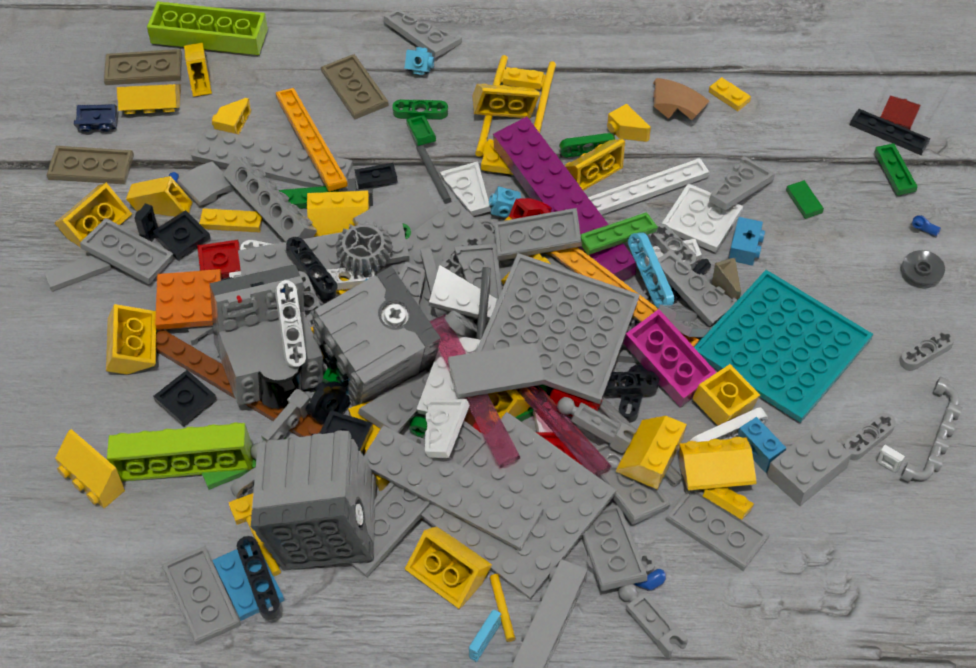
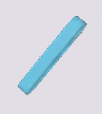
(653, 268)

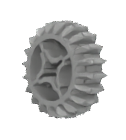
(360, 254)

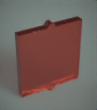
(900, 111)

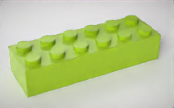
(214, 27)
(180, 451)

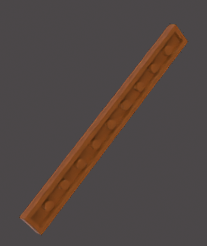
(214, 374)

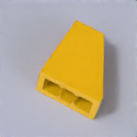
(197, 69)
(162, 194)

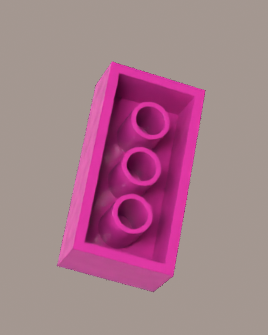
(669, 355)

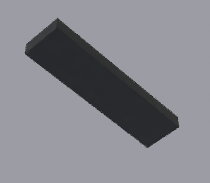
(889, 131)

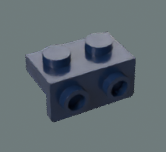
(96, 117)

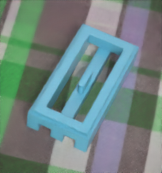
(484, 635)

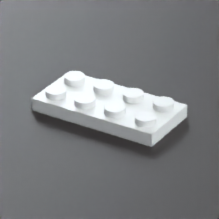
(440, 382)

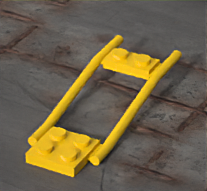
(519, 78)

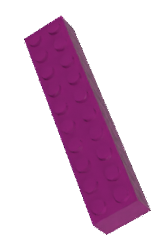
(550, 182)

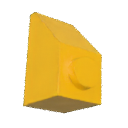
(232, 116)
(628, 124)

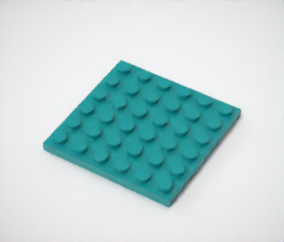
(784, 344)

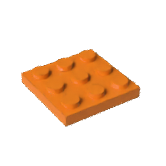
(184, 299)

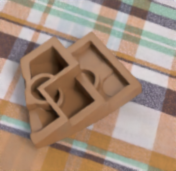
(673, 96)

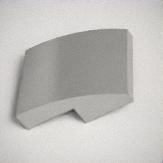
(205, 183)
(684, 320)

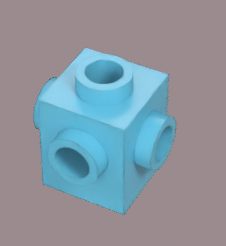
(413, 57)
(503, 201)

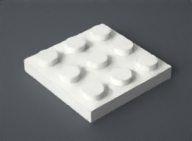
(700, 219)

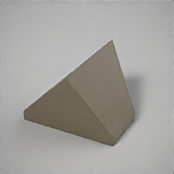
(727, 278)

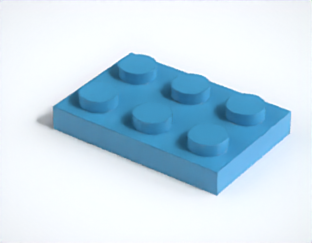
(237, 586)

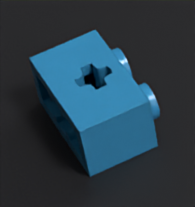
(746, 240)
(763, 443)

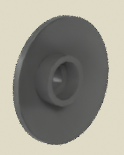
(923, 267)

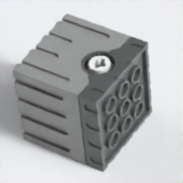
(375, 337)
(314, 501)

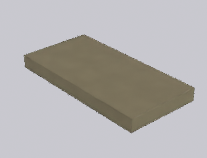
(143, 67)
(354, 86)
(90, 165)

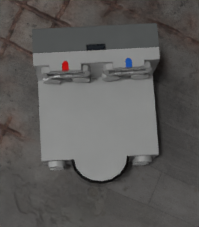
(251, 340)

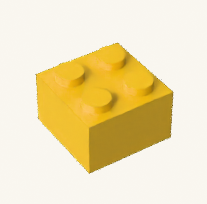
(725, 395)

